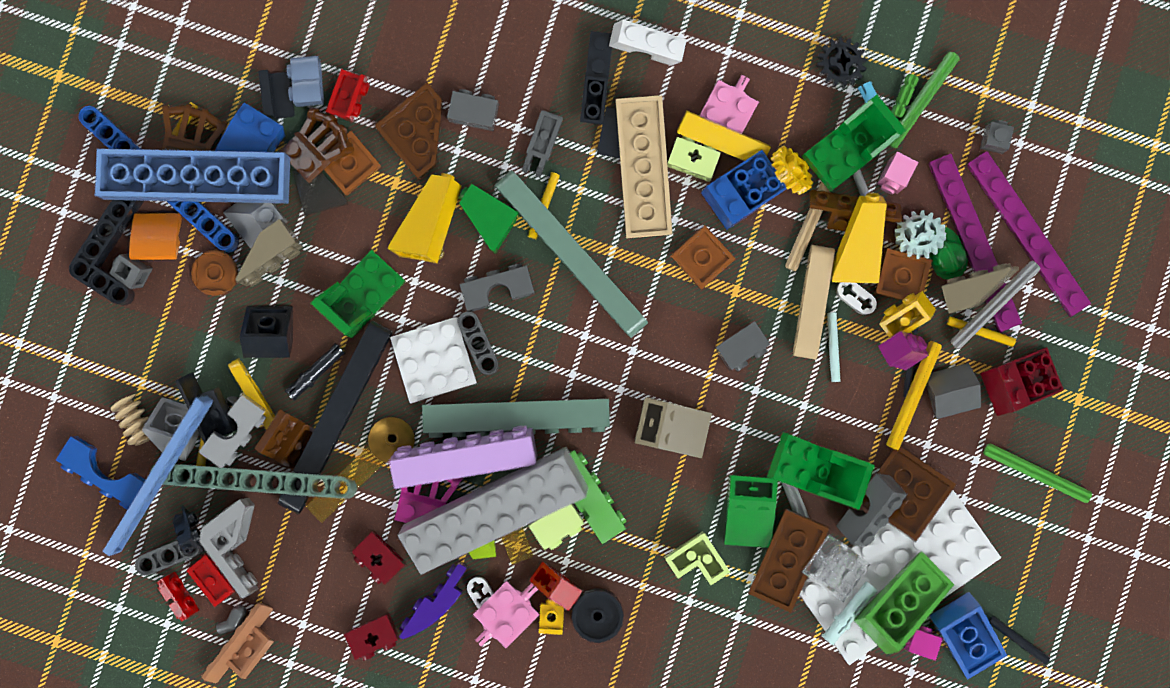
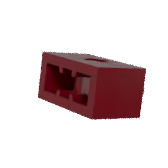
(375, 545)
(381, 626)

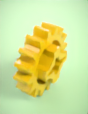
(792, 170)

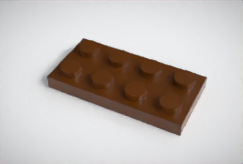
(789, 552)

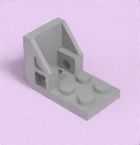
(234, 526)

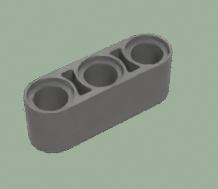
(473, 333)
(159, 558)

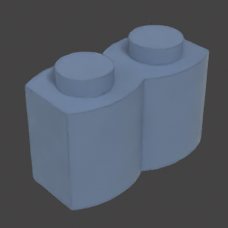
(306, 81)

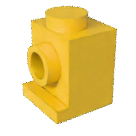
(547, 626)

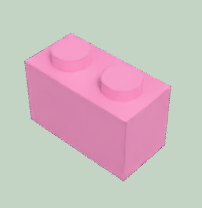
(897, 173)

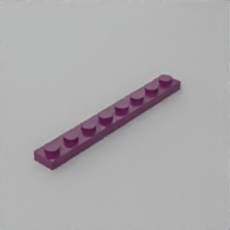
(970, 231)
(1028, 234)

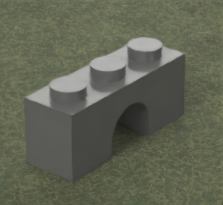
(476, 290)
(884, 498)

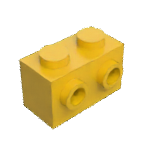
(907, 316)

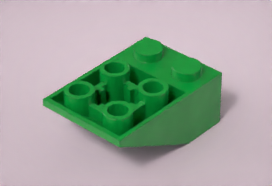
(750, 511)

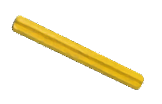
(913, 396)

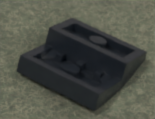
(609, 139)

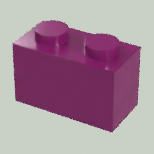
(904, 350)

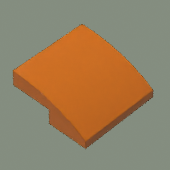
(155, 236)

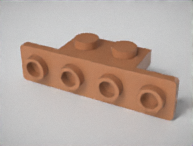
(243, 648)

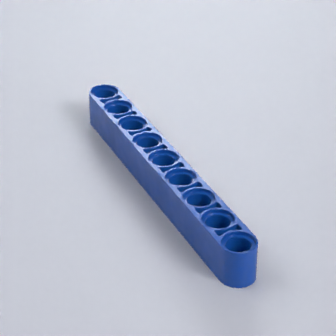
(202, 215)

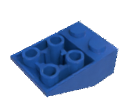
(743, 190)

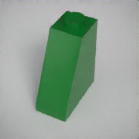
(488, 216)

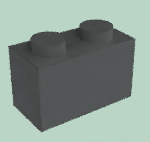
(473, 110)
(743, 346)

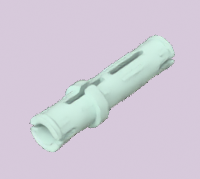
(846, 617)

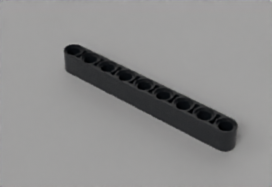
(339, 410)

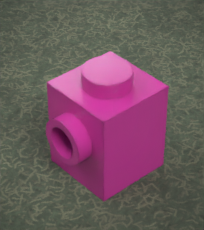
(924, 643)

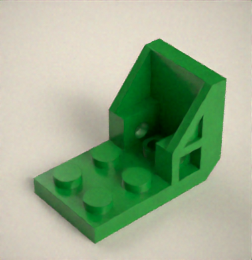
(854, 143)
(359, 295)
(821, 471)

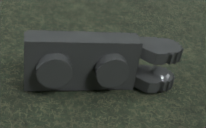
(542, 141)

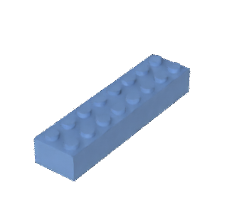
(192, 176)

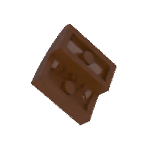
(285, 439)

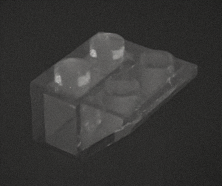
(836, 568)

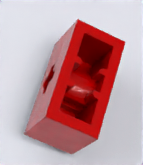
(555, 586)

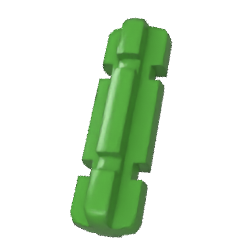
(904, 95)

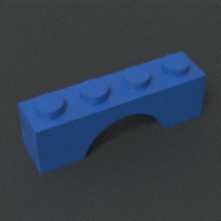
(80, 458)

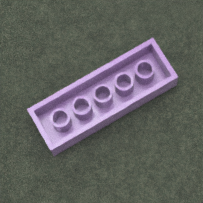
(463, 457)

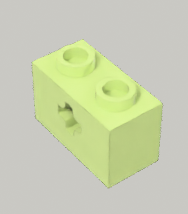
(682, 162)

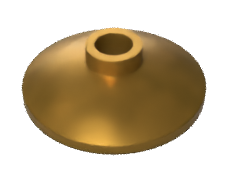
(379, 433)

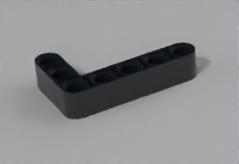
(106, 245)

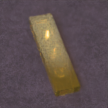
(359, 470)

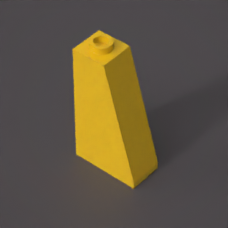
(428, 220)
(861, 246)

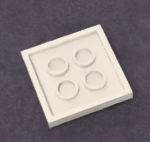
(433, 360)

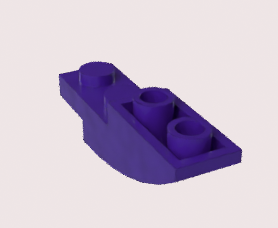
(430, 610)

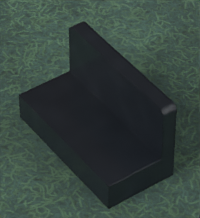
(275, 95)

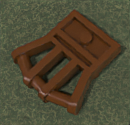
(180, 143)
(302, 151)

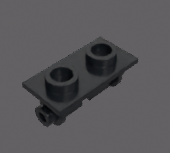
(186, 526)

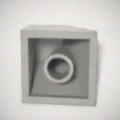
(253, 218)
(164, 423)

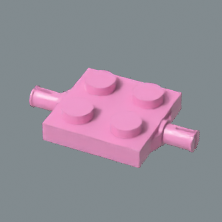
(730, 105)
(506, 614)

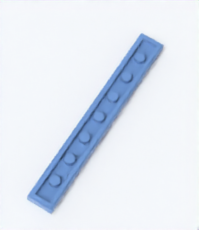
(158, 475)

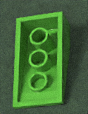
(904, 604)

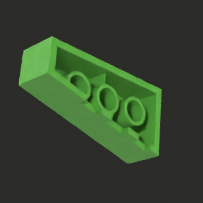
(597, 505)

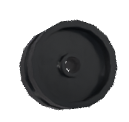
(606, 626)

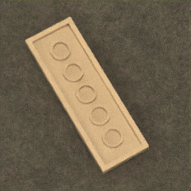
(644, 166)

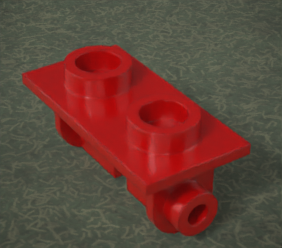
(172, 587)

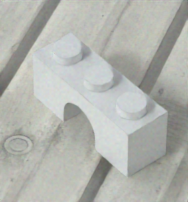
(636, 37)

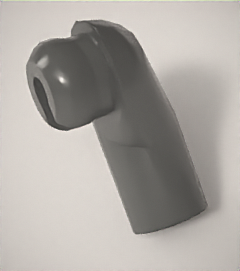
(234, 620)

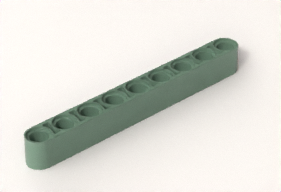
(571, 254)
(264, 481)

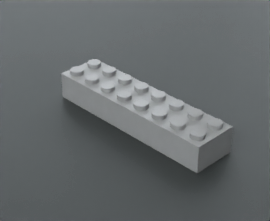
(493, 511)

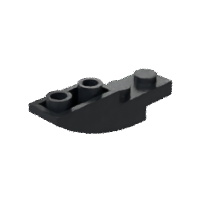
(596, 78)

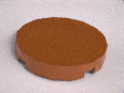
(214, 273)

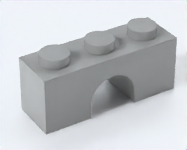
(221, 448)

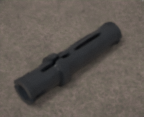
(314, 372)

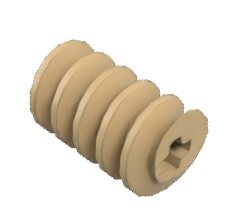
(131, 420)

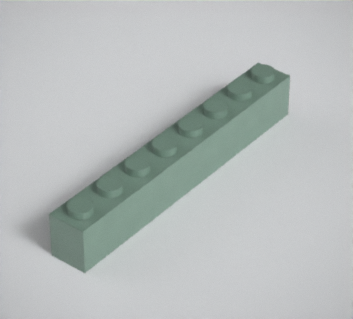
(507, 415)

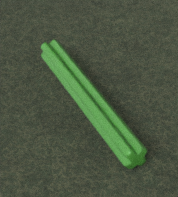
(926, 94)
(1037, 473)

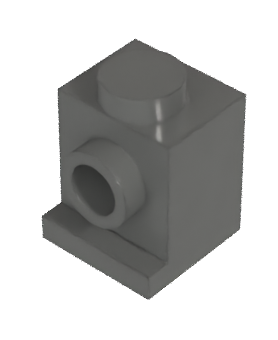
(130, 272)

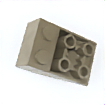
(269, 250)
(972, 292)
(673, 427)

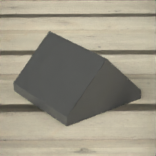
(954, 391)

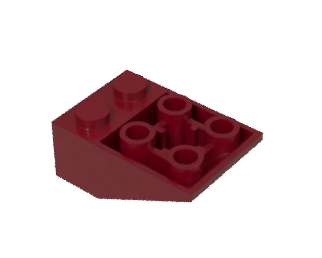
(1021, 382)

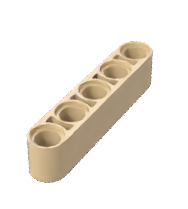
(813, 302)

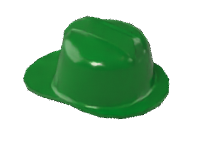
(951, 259)

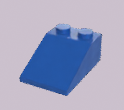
(251, 132)
(968, 635)

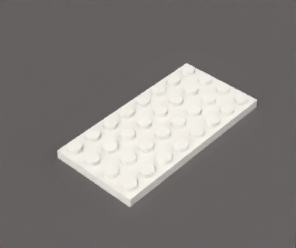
(949, 541)

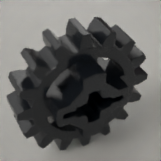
(851, 61)

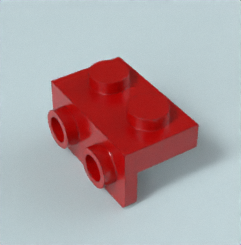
(347, 95)
(211, 580)

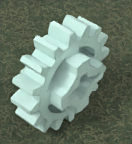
(919, 227)

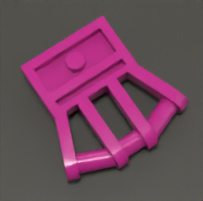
(415, 505)

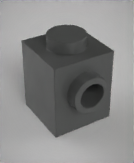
(997, 137)

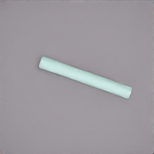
(833, 347)

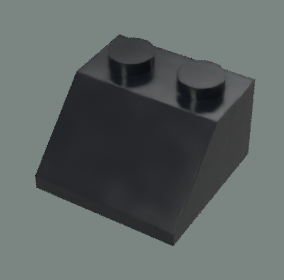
(267, 332)

